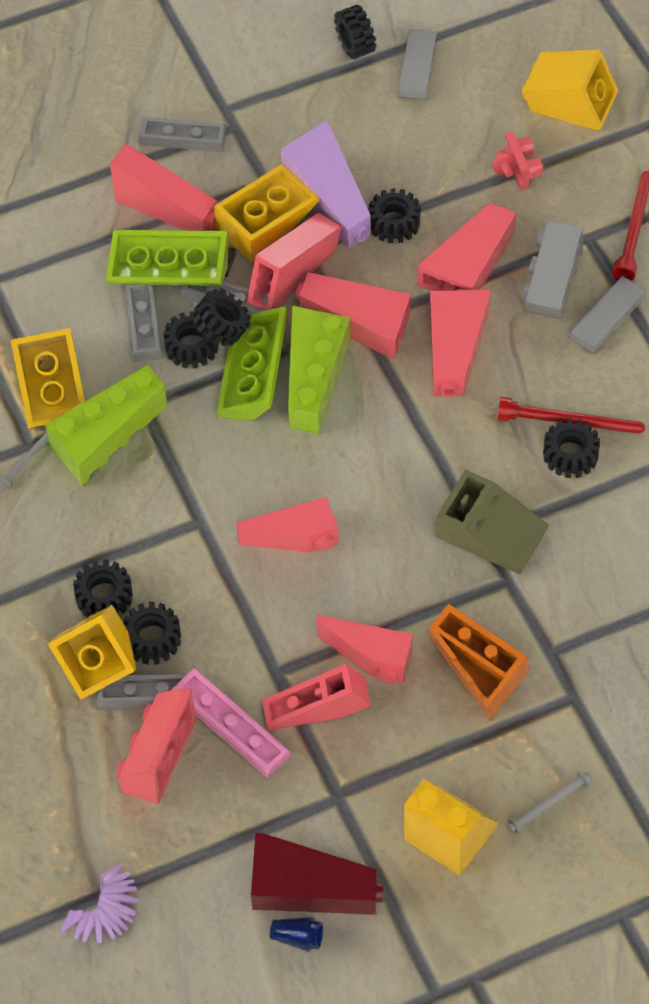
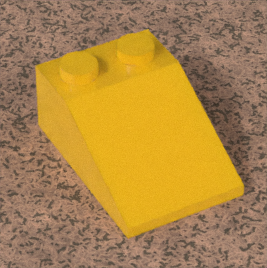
(264, 211)
(48, 375)

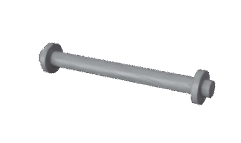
(5, 481)
(583, 779)

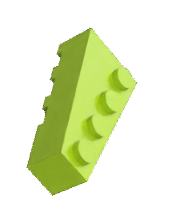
(316, 358)
(105, 422)

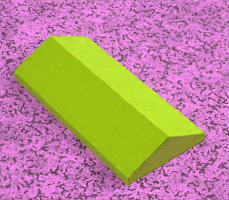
(168, 257)
(253, 367)

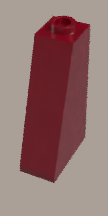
(310, 880)

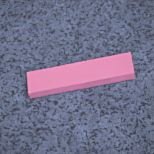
(234, 725)

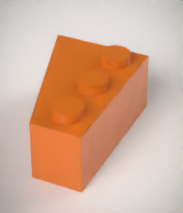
(478, 658)

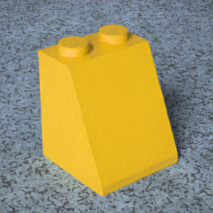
(571, 87)
(445, 826)

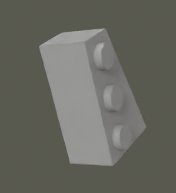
(553, 269)

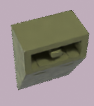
(489, 523)

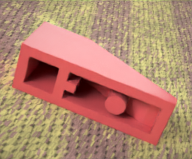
(296, 528)
(374, 649)
(318, 699)

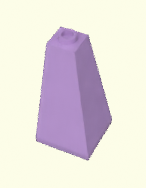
(323, 169)

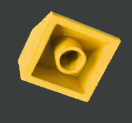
(94, 652)

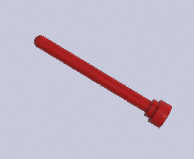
(625, 264)
(510, 410)

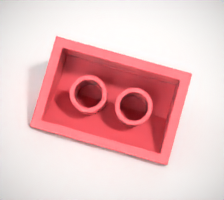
(157, 745)

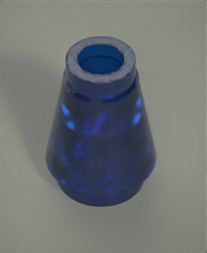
(298, 932)

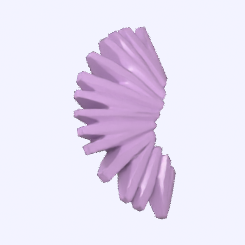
(110, 909)

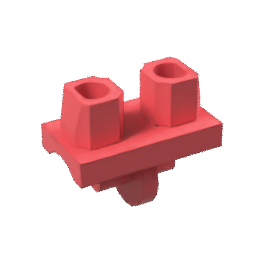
(513, 160)

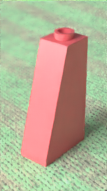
(159, 192)
(470, 253)
(288, 260)
(375, 313)
(456, 332)

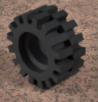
(355, 31)
(394, 203)
(221, 317)
(187, 353)
(571, 462)
(98, 575)
(153, 617)

